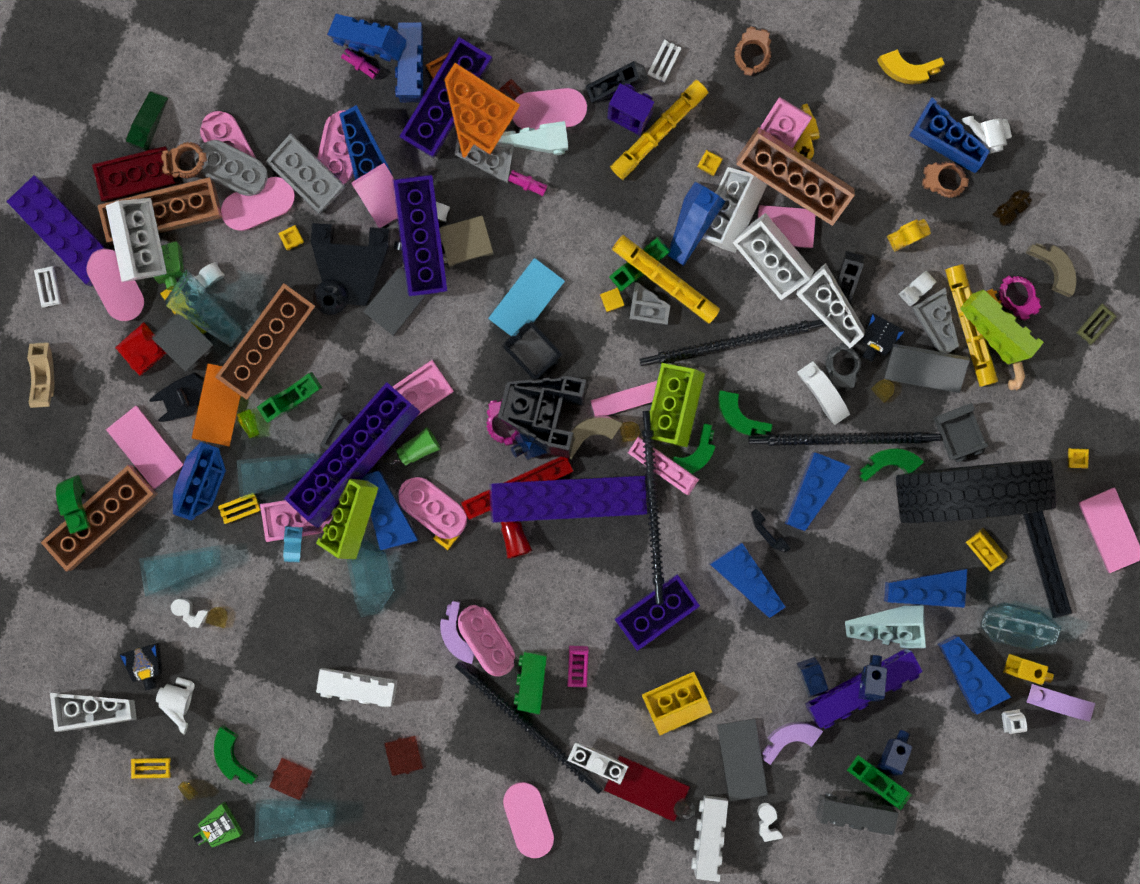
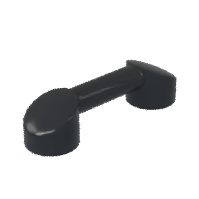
(780, 544)

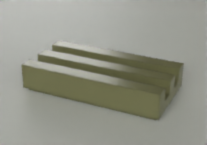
(1085, 335)

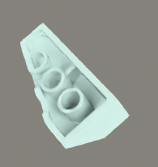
(547, 138)
(896, 625)

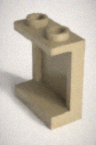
(465, 241)

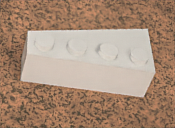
(829, 303)
(357, 687)
(80, 712)
(710, 838)

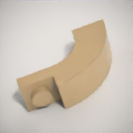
(42, 375)

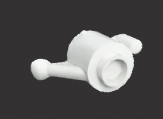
(990, 133)
(176, 701)

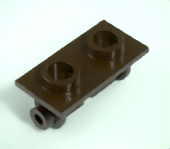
(1019, 201)

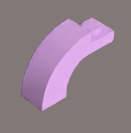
(451, 636)
(1061, 703)
(789, 733)

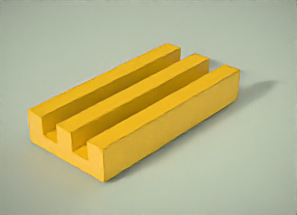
(223, 513)
(150, 760)

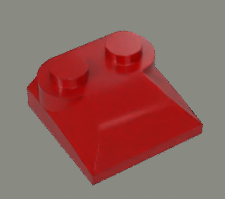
(140, 349)

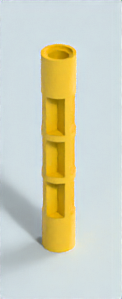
(630, 159)
(665, 279)
(976, 342)

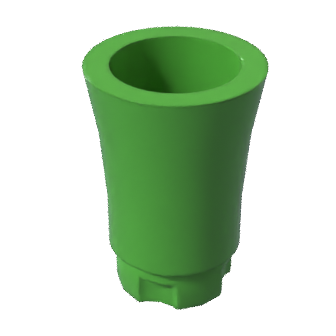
(418, 447)

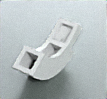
(824, 392)

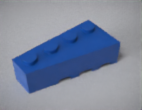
(816, 486)

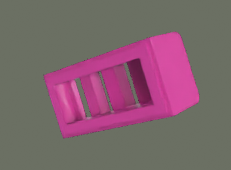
(579, 650)

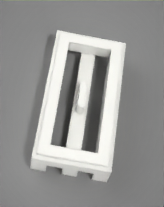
(671, 47)
(55, 286)

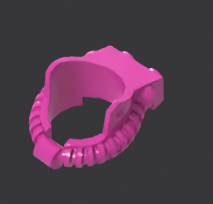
(1030, 306)
(492, 413)

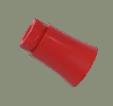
(515, 539)

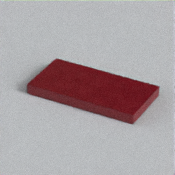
(131, 174)
(648, 789)

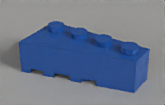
(367, 37)
(410, 64)
(946, 136)
(361, 145)
(387, 516)
(745, 575)
(935, 589)
(973, 678)

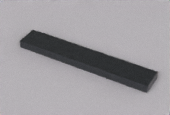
(1047, 564)

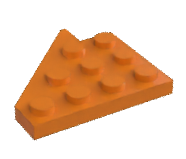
(477, 110)

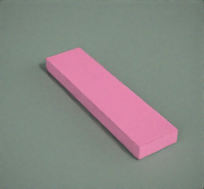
(624, 399)
(666, 468)

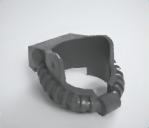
(847, 381)

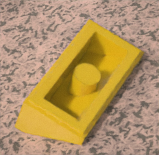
(986, 549)

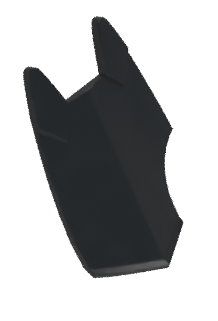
(180, 397)

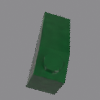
(146, 121)

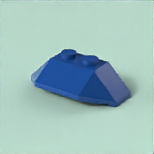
(198, 481)

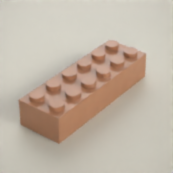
(795, 176)
(176, 206)
(265, 341)
(106, 514)

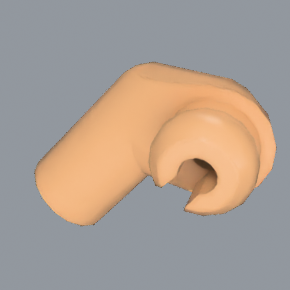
(1019, 377)

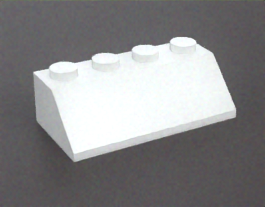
(742, 194)
(136, 239)
(773, 256)

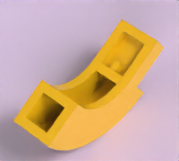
(906, 73)

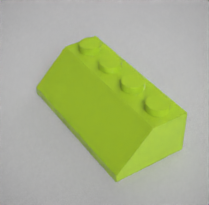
(675, 404)

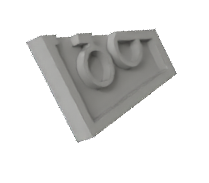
(496, 163)
(937, 321)

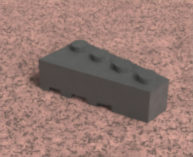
(857, 814)

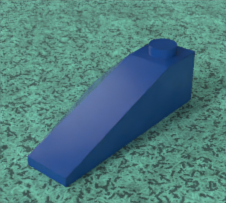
(695, 218)

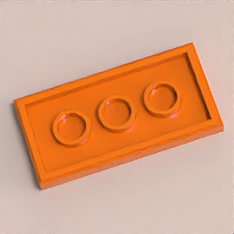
(215, 410)

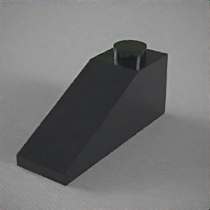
(605, 87)
(850, 273)

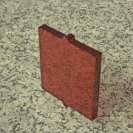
(403, 755)
(290, 779)

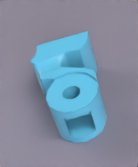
(292, 544)

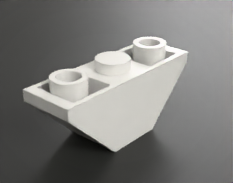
(597, 762)

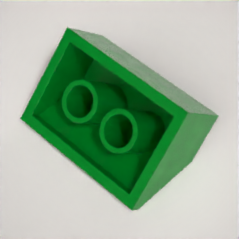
(530, 681)

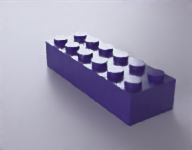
(433, 116)
(56, 225)
(419, 235)
(844, 697)

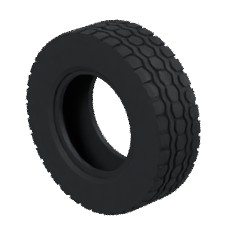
(976, 491)

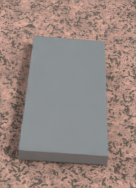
(305, 173)

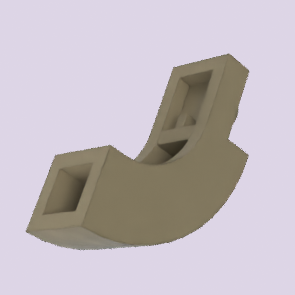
(1061, 266)
(594, 425)

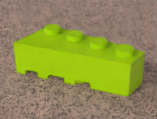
(1000, 328)
(349, 520)

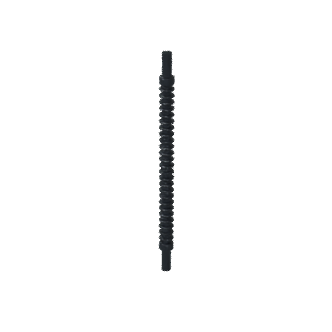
(662, 357)
(771, 439)
(658, 580)
(583, 776)

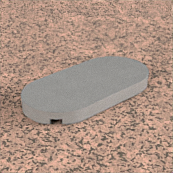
(233, 168)

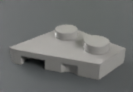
(648, 306)

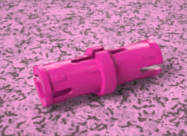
(360, 63)
(527, 183)

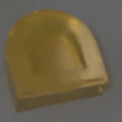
(883, 389)
(629, 431)
(218, 617)
(187, 790)

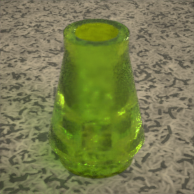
(248, 422)

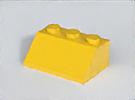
(676, 703)

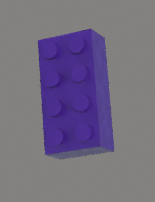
(630, 108)
(648, 620)

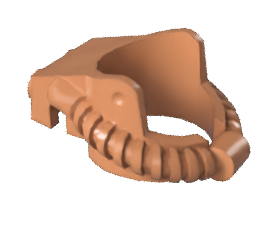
(756, 37)
(172, 157)
(931, 179)

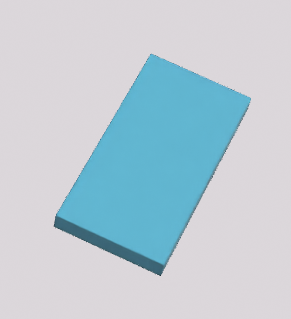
(526, 297)

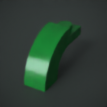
(628, 274)
(289, 398)
(735, 419)
(701, 455)
(898, 457)
(70, 504)
(226, 759)
(879, 782)

